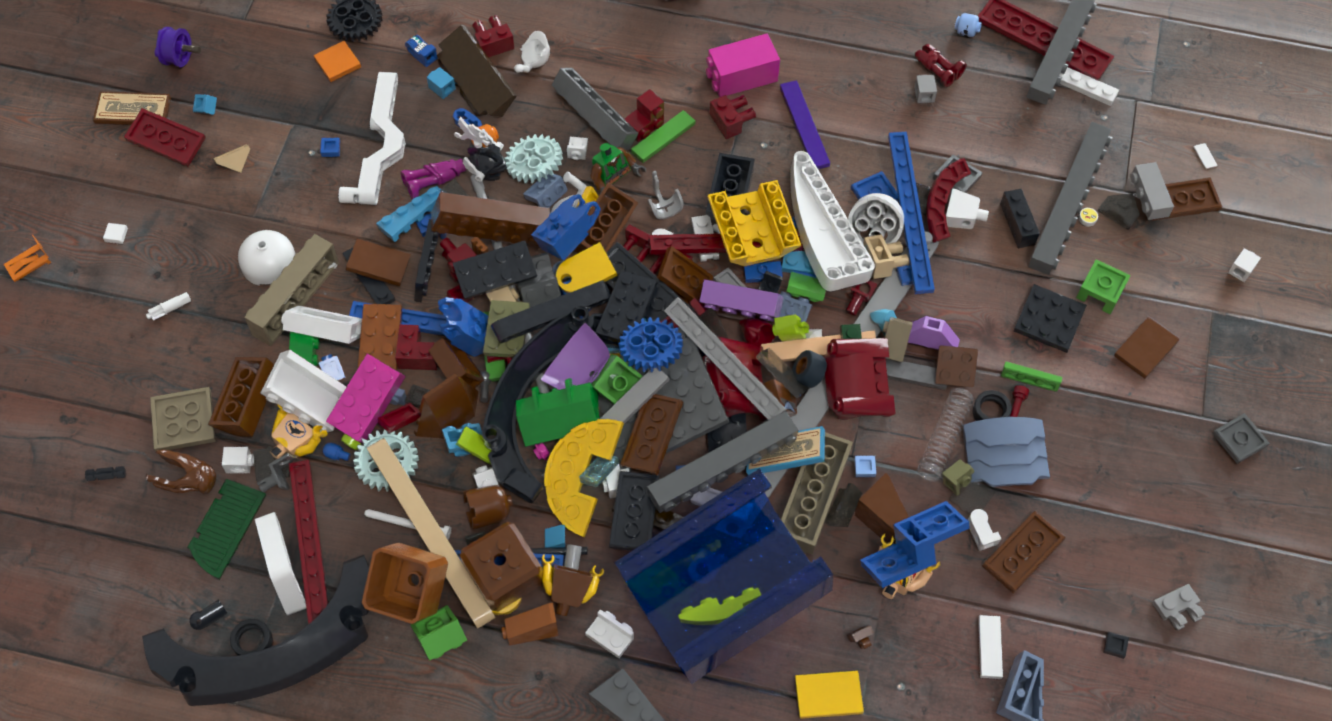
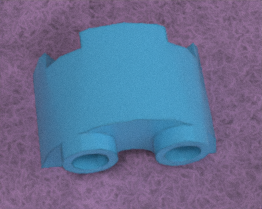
(452, 434)

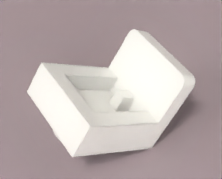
(484, 477)

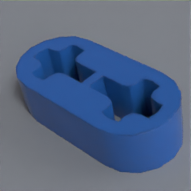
(469, 118)

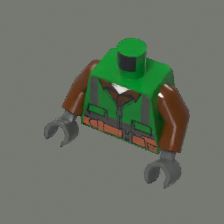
(611, 165)

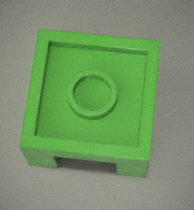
(1104, 284)

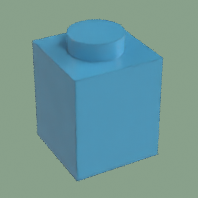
(441, 82)

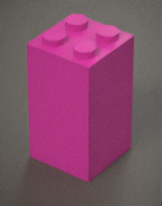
(743, 65)

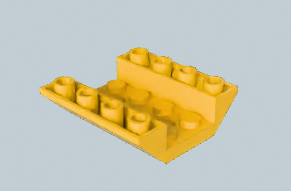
(767, 224)

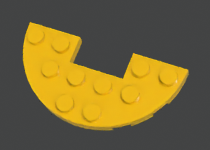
(568, 461)

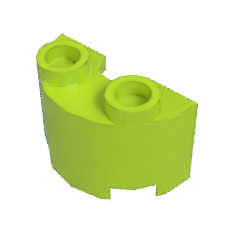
(790, 328)

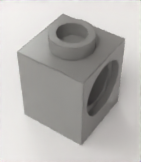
(925, 88)

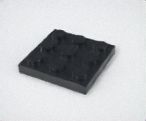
(1050, 318)

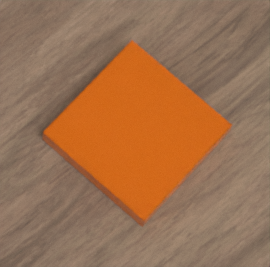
(337, 61)

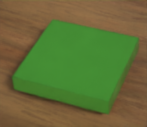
(805, 286)

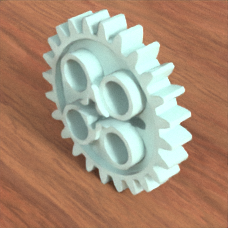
(533, 158)
(364, 467)

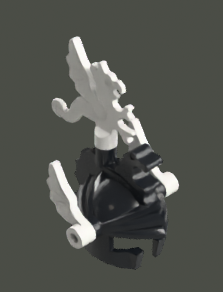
(482, 159)

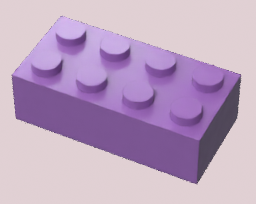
(741, 299)

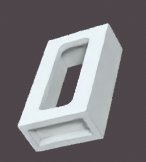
(322, 324)

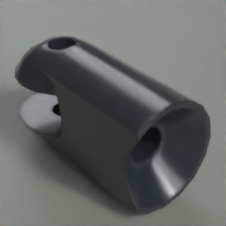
(207, 615)

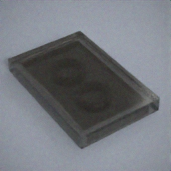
(782, 372)

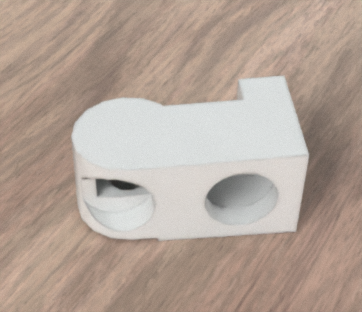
(981, 530)

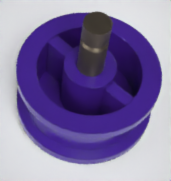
(174, 46)

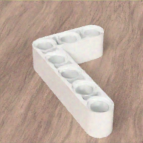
(279, 564)

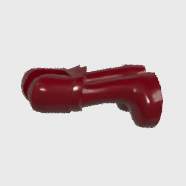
(929, 56)

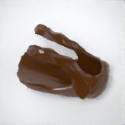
(198, 478)

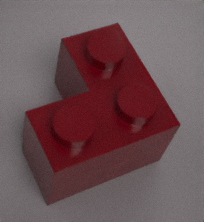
(648, 114)
(412, 352)

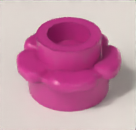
(541, 451)

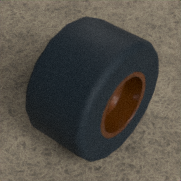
(809, 368)

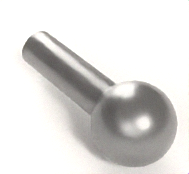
(484, 386)

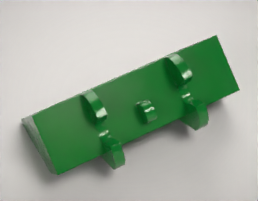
(557, 412)

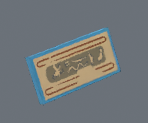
(806, 450)

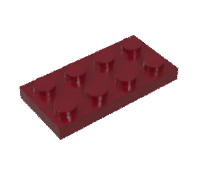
(164, 137)

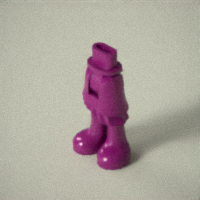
(436, 173)

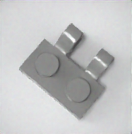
(1176, 602)

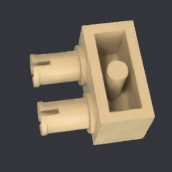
(881, 255)

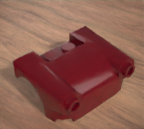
(858, 378)
(730, 396)

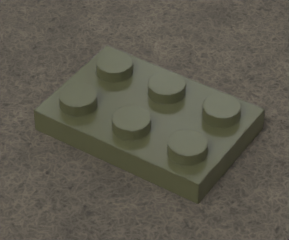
(497, 311)

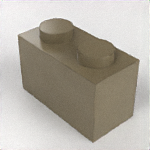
(898, 334)

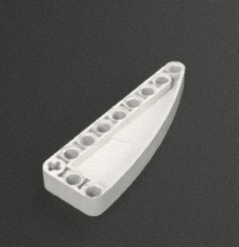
(825, 231)

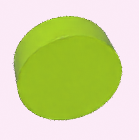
(350, 442)

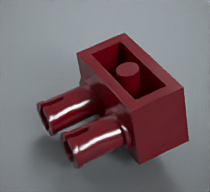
(494, 40)
(727, 118)
(454, 254)

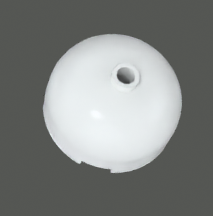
(868, 213)
(265, 256)

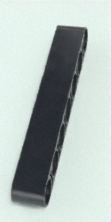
(544, 313)

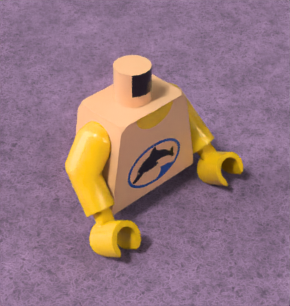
(294, 436)

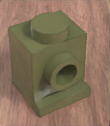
(957, 476)

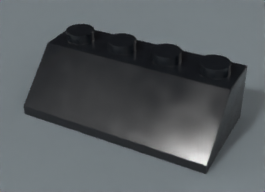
(731, 175)

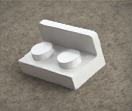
(610, 633)

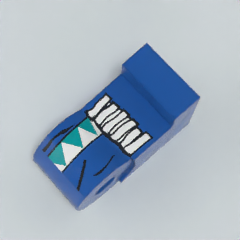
(421, 50)

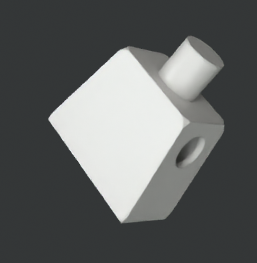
(964, 210)

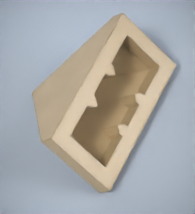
(234, 159)

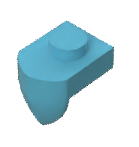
(881, 316)

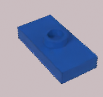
(756, 272)

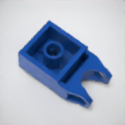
(566, 227)
(464, 325)

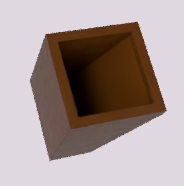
(881, 508)

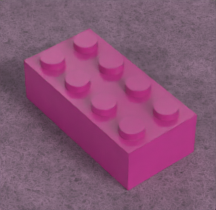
(365, 398)

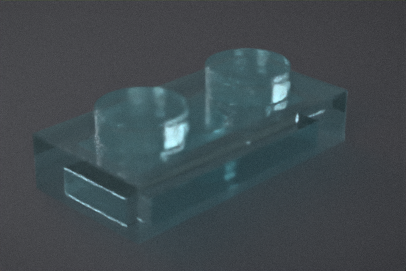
(598, 471)

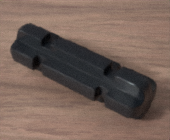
(105, 473)

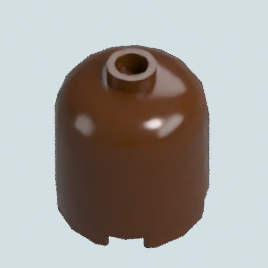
(487, 506)

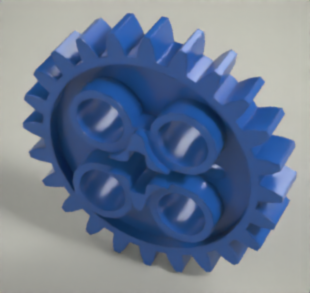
(651, 344)

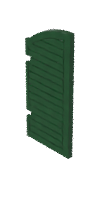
(225, 526)

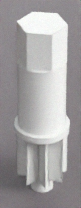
(168, 306)

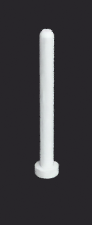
(399, 520)

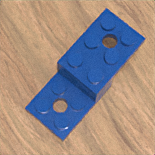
(914, 544)

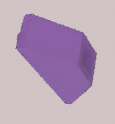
(932, 333)

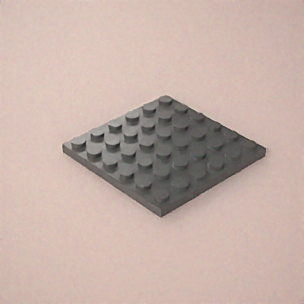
(691, 384)

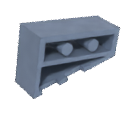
(1023, 689)

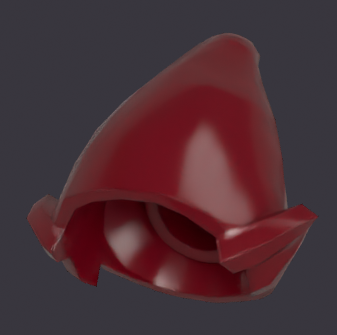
(757, 331)

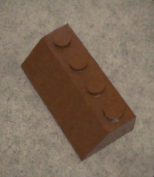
(241, 397)

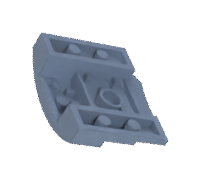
(1006, 451)

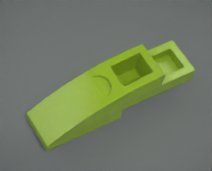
(712, 613)

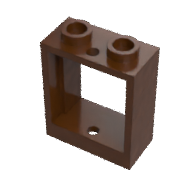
(455, 361)

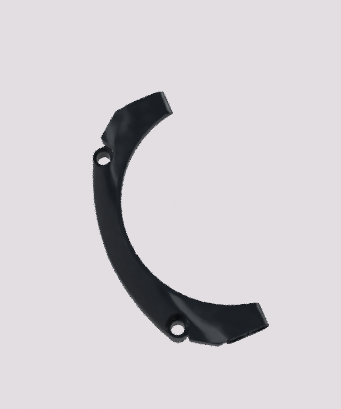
(514, 383)
(248, 676)

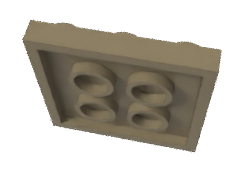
(182, 419)

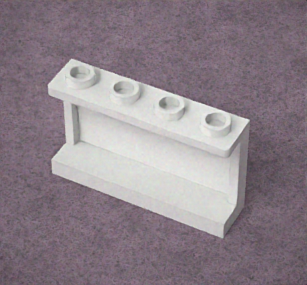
(303, 390)

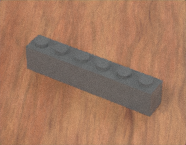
(594, 108)

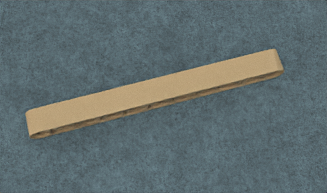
(430, 532)

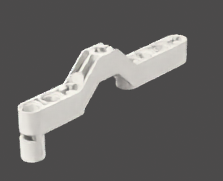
(393, 146)

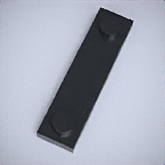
(376, 289)

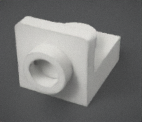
(577, 148)

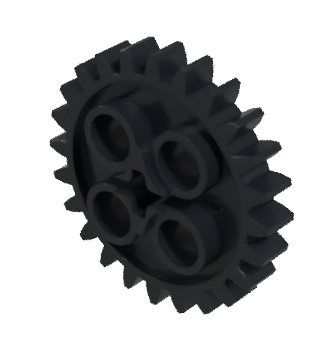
(354, 19)

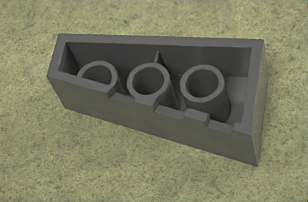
(623, 700)

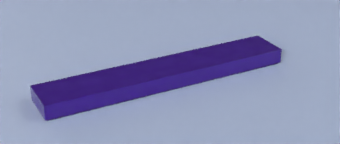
(804, 124)

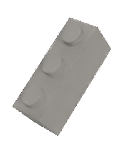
(1152, 191)

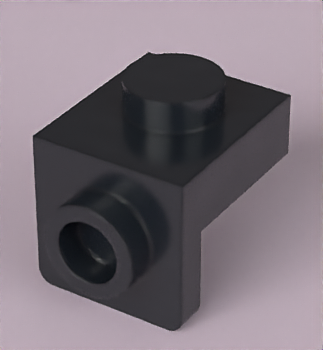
(771, 282)

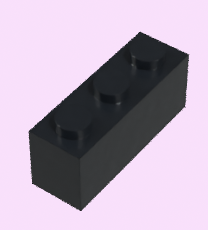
(1019, 218)

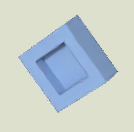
(865, 466)

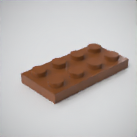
(380, 332)

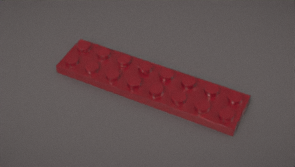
(1038, 35)

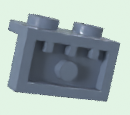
(546, 191)
(792, 306)

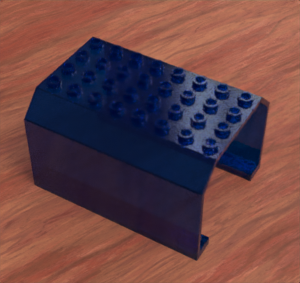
(718, 554)

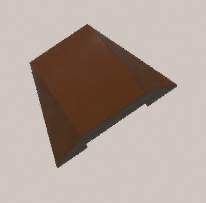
(446, 405)

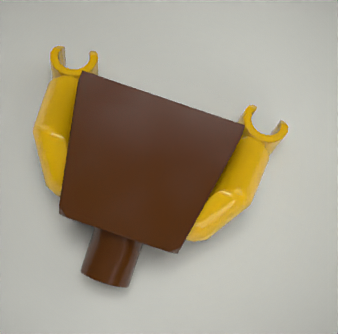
(568, 585)

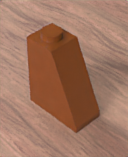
(531, 625)

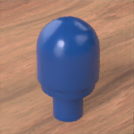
(335, 452)

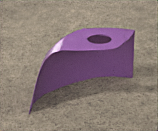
(577, 359)

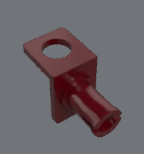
(860, 297)

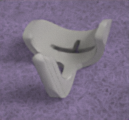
(673, 209)

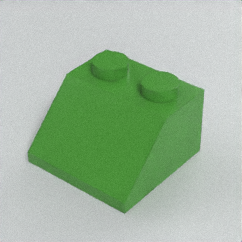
(615, 379)
(439, 633)

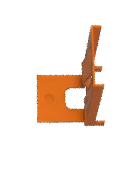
(19, 262)

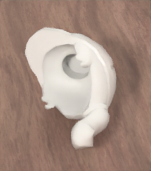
(534, 52)

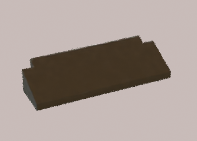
(475, 74)

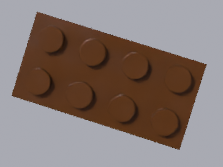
(614, 213)

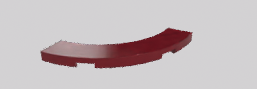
(939, 195)

